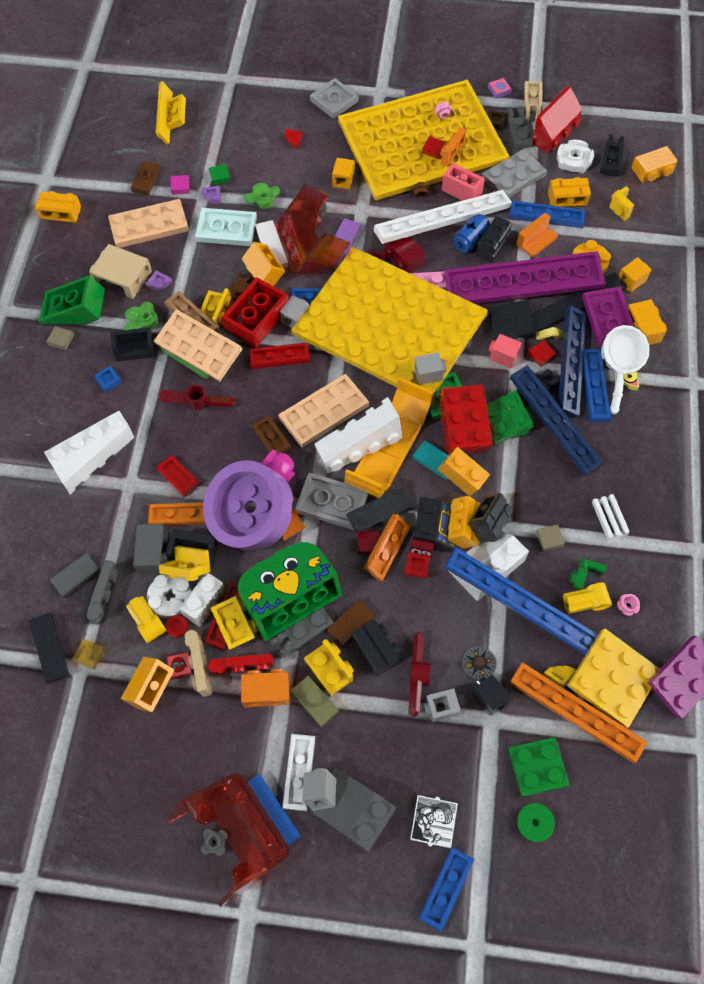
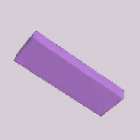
(347, 231)

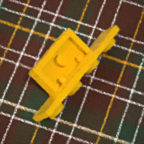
(169, 112)

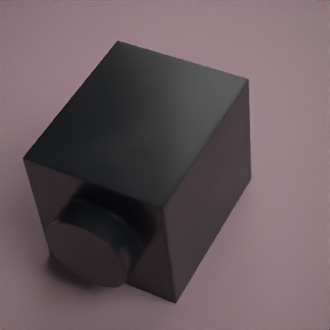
(490, 694)

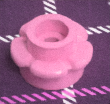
(443, 110)
(632, 600)

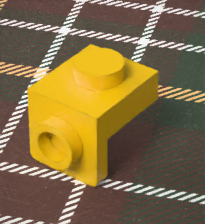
(620, 204)

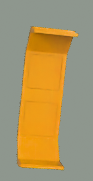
(379, 469)

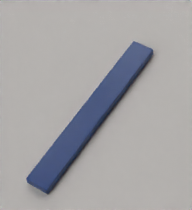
(520, 601)

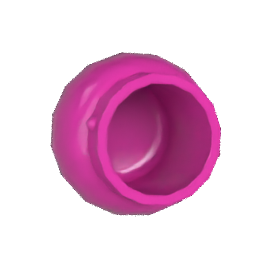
(281, 463)

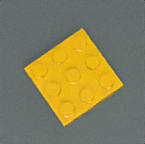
(613, 678)

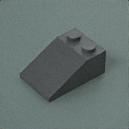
(358, 812)

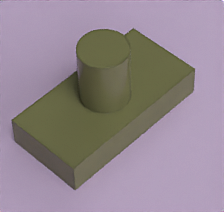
(314, 701)

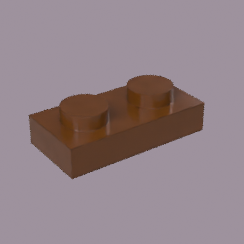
(270, 435)

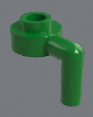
(578, 576)

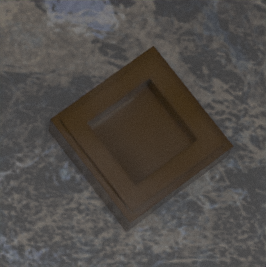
(497, 119)

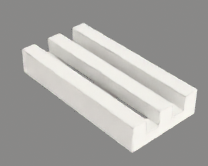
(618, 515)

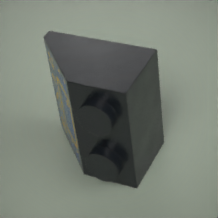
(433, 524)

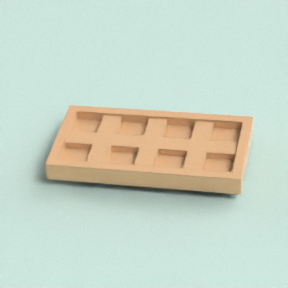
(148, 223)
(198, 345)
(323, 410)

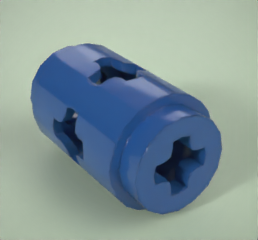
(471, 233)

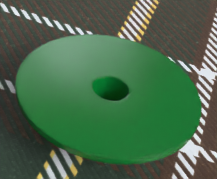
(536, 822)

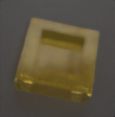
(88, 654)

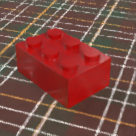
(254, 312)
(465, 419)

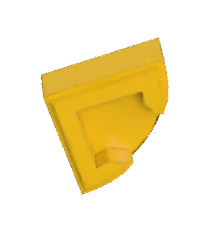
(559, 674)

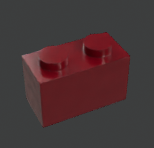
(405, 254)

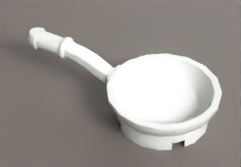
(624, 352)

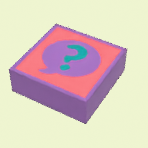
(499, 88)

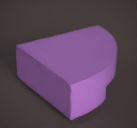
(212, 194)
(158, 281)

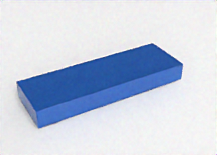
(274, 809)
(446, 889)

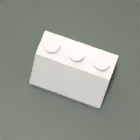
(501, 556)

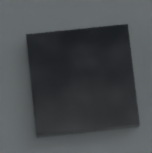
(512, 320)

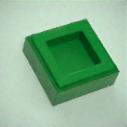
(219, 174)

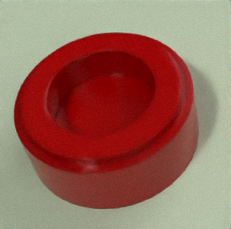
(176, 626)

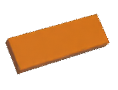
(176, 514)
(387, 547)

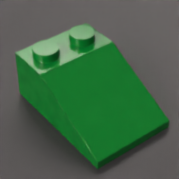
(73, 303)

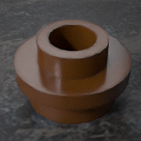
(420, 190)

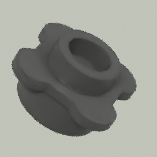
(218, 848)

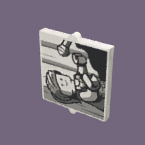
(434, 821)

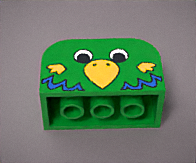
(288, 588)

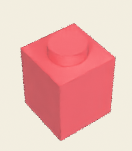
(504, 350)

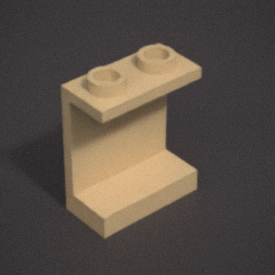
(121, 269)

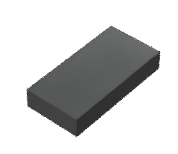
(75, 575)

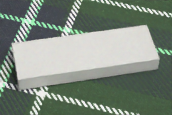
(268, 235)
(299, 762)

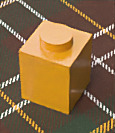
(343, 173)
(634, 274)

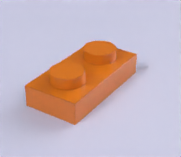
(452, 148)

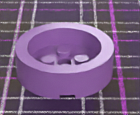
(228, 503)

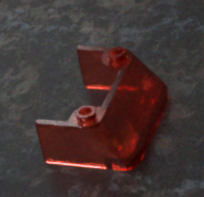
(298, 235)
(248, 829)

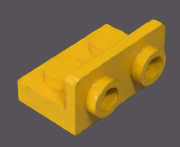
(234, 622)
(329, 667)

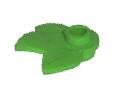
(262, 195)
(141, 317)

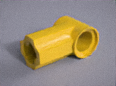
(593, 597)
(148, 622)

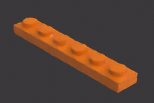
(578, 713)

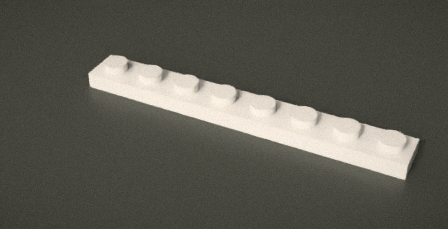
(441, 216)

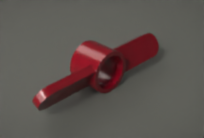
(185, 398)
(419, 674)

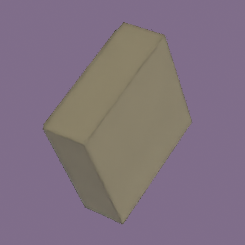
(60, 338)
(550, 537)

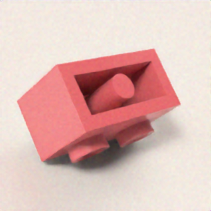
(462, 183)

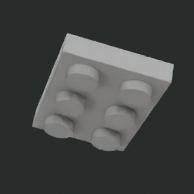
(515, 173)
(329, 500)

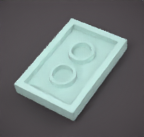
(226, 227)

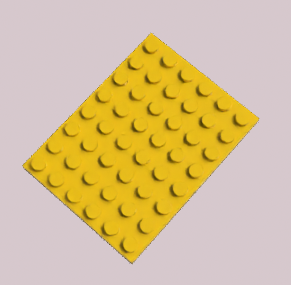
(391, 138)
(386, 318)

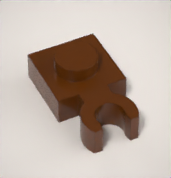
(239, 287)

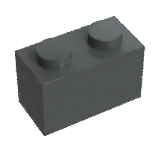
(150, 547)

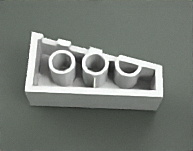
(360, 437)
(88, 450)

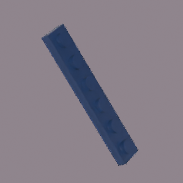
(572, 361)
(555, 420)

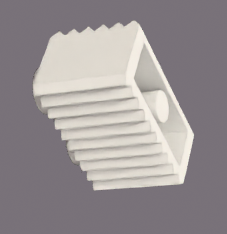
(202, 598)

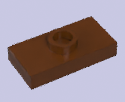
(145, 178)

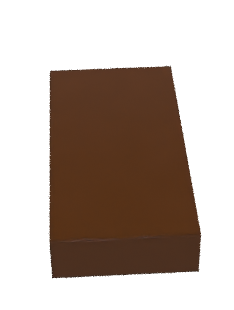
(352, 619)

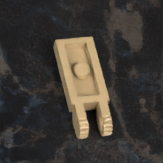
(532, 98)
(198, 662)

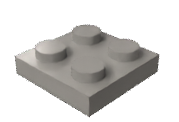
(334, 98)

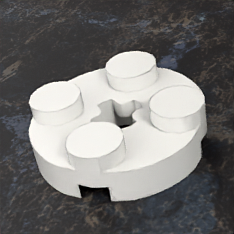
(578, 164)
(156, 595)

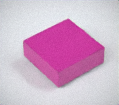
(180, 184)

